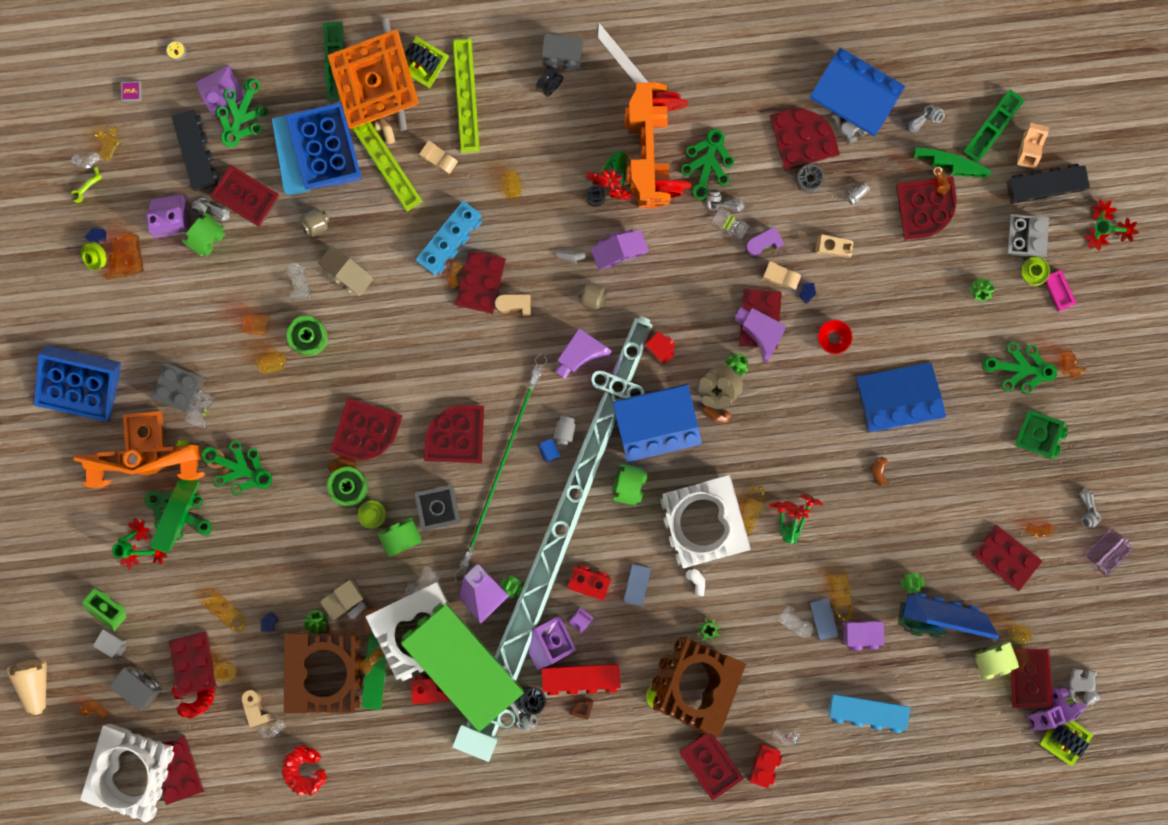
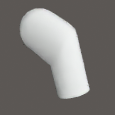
(699, 581)

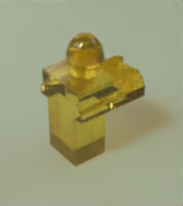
(110, 142)

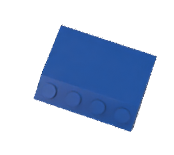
(857, 91)
(323, 147)
(76, 383)
(900, 397)
(657, 422)
(949, 615)

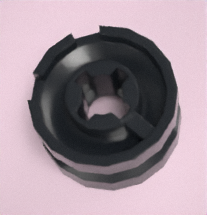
(549, 82)
(536, 702)

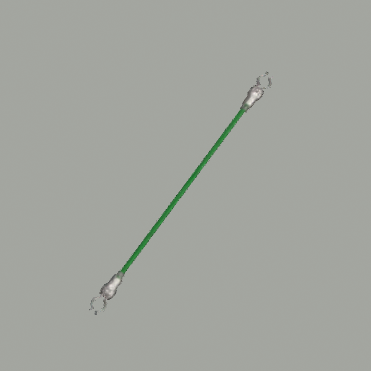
(465, 561)

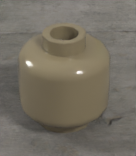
(314, 222)
(593, 295)

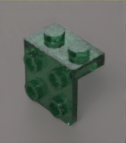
(917, 627)

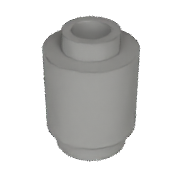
(564, 430)

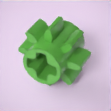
(981, 289)
(738, 363)
(912, 583)
(512, 586)
(315, 622)
(703, 627)

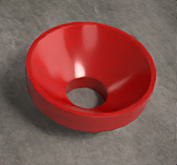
(843, 331)

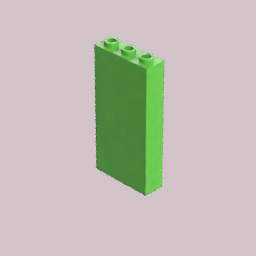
(461, 666)

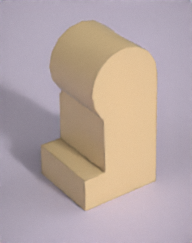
(438, 157)
(833, 246)
(781, 276)
(505, 303)
(253, 709)

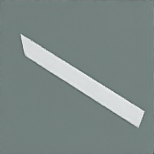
(620, 56)

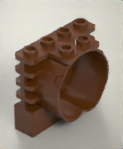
(297, 648)
(717, 698)

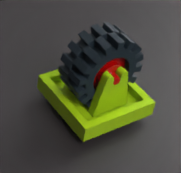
(424, 61)
(1067, 741)

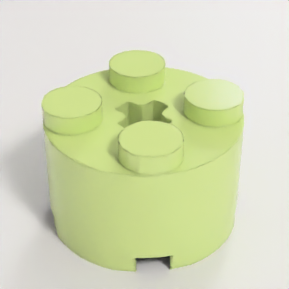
(996, 659)

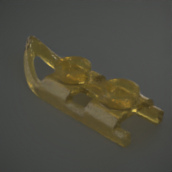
(752, 506)
(841, 599)
(227, 614)

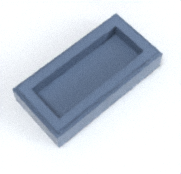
(637, 585)
(823, 619)

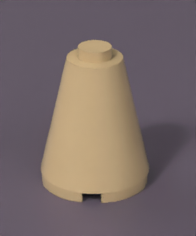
(30, 684)

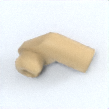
(387, 130)

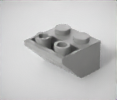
(1028, 236)

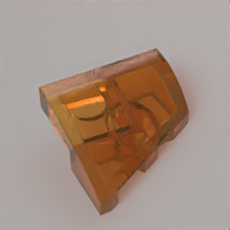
(125, 257)

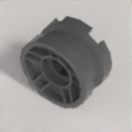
(814, 172)

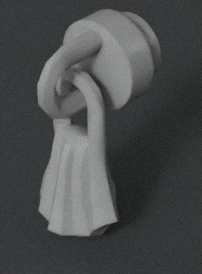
(934, 115)
(715, 196)
(199, 208)
(1089, 519)
(528, 721)

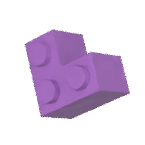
(619, 248)
(863, 634)

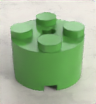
(203, 235)
(298, 330)
(628, 484)
(338, 491)
(399, 537)

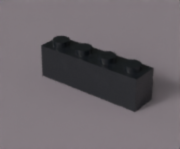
(194, 150)
(1047, 184)

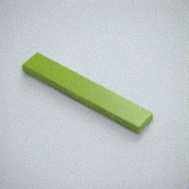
(466, 95)
(388, 166)

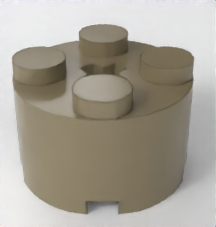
(720, 387)

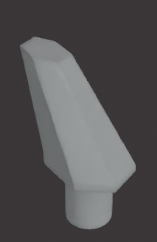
(570, 255)

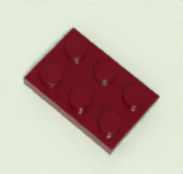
(244, 195)
(480, 282)
(763, 301)
(1007, 558)
(192, 664)
(1032, 679)
(711, 765)
(182, 775)

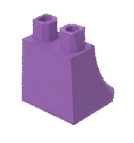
(168, 216)
(762, 329)
(580, 351)

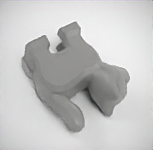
(847, 129)
(1085, 684)

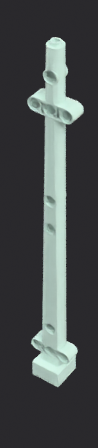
(548, 560)

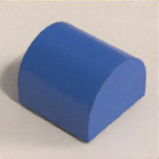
(548, 450)

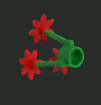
(603, 178)
(1104, 226)
(791, 531)
(128, 552)

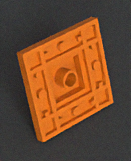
(373, 79)

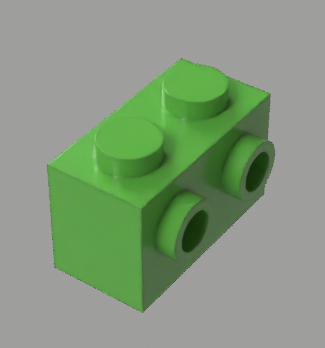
(104, 610)

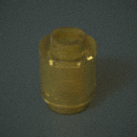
(511, 184)
(271, 362)
(1014, 634)
(219, 672)

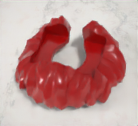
(200, 705)
(291, 771)

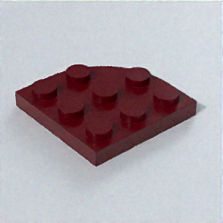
(803, 137)
(924, 208)
(365, 431)
(456, 435)

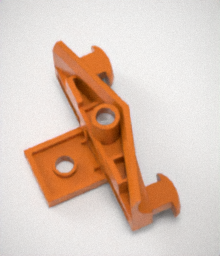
(141, 454)

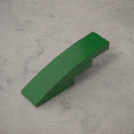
(333, 42)
(994, 125)
(958, 165)
(174, 515)
(375, 680)

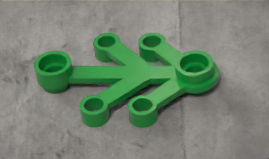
(239, 114)
(708, 161)
(1022, 368)
(239, 469)
(160, 503)

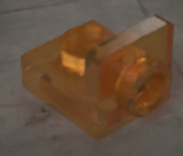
(1068, 363)

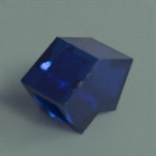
(96, 235)
(808, 292)
(268, 622)

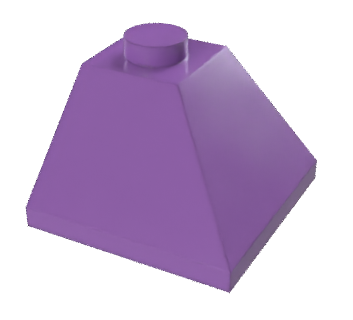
(212, 89)
(481, 593)
(550, 643)

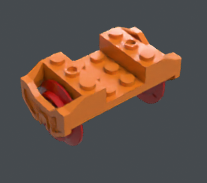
(646, 111)

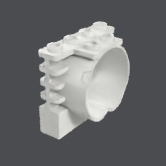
(734, 537)
(386, 619)
(100, 786)

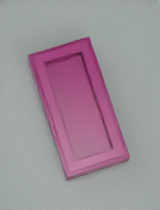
(1059, 290)

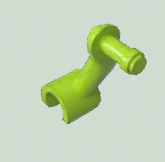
(86, 185)

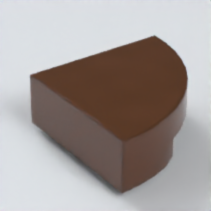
(582, 709)

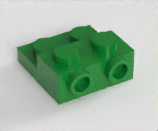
(1042, 435)

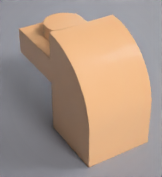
(1031, 145)

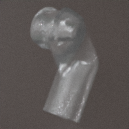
(85, 162)
(272, 731)
(788, 739)

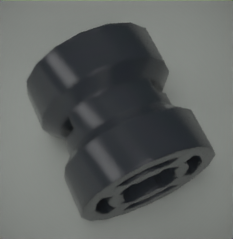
(598, 198)

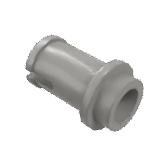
(858, 192)

